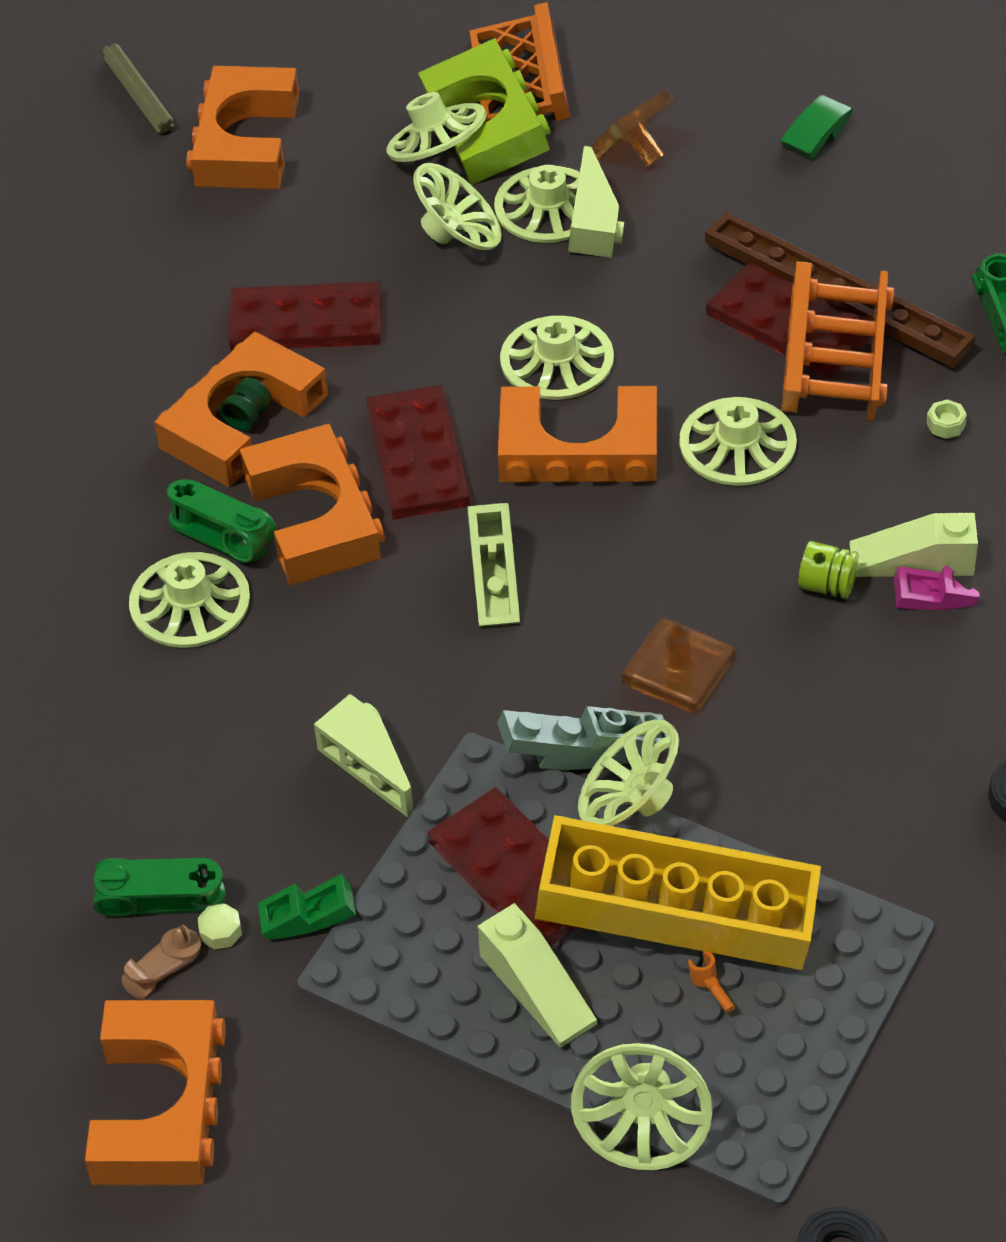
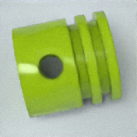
(828, 569)

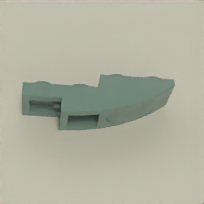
(570, 741)

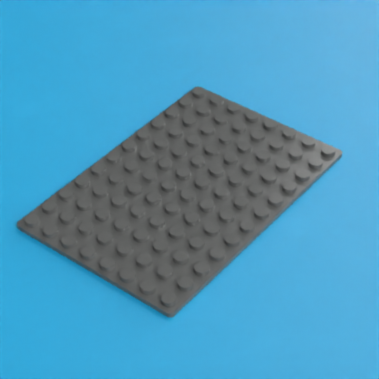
(769, 1064)

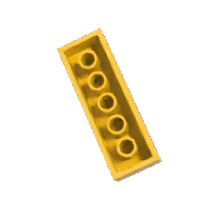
(678, 892)

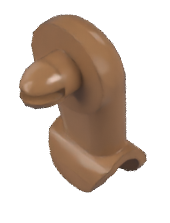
(175, 951)

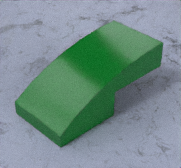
(815, 125)
(299, 913)

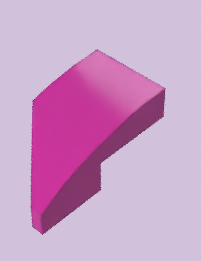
(931, 590)

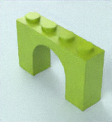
(509, 136)

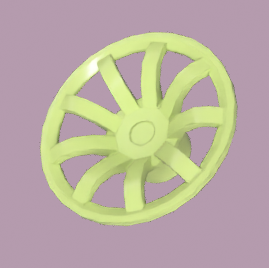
(430, 115)
(545, 192)
(445, 218)
(557, 346)
(738, 431)
(188, 589)
(641, 787)
(645, 1100)

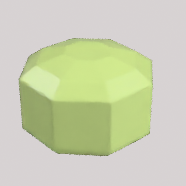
(946, 419)
(219, 926)

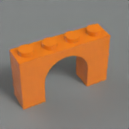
(231, 96)
(212, 447)
(621, 455)
(315, 462)
(175, 1143)

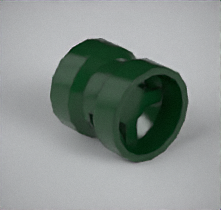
(244, 406)

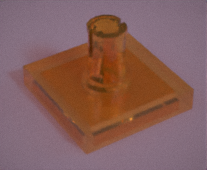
(633, 129)
(678, 665)

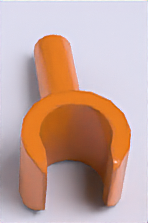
(707, 977)

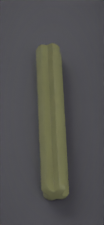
(138, 88)

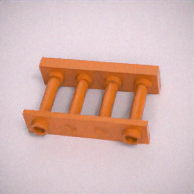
(802, 353)

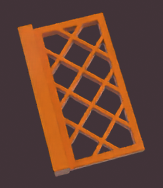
(545, 55)

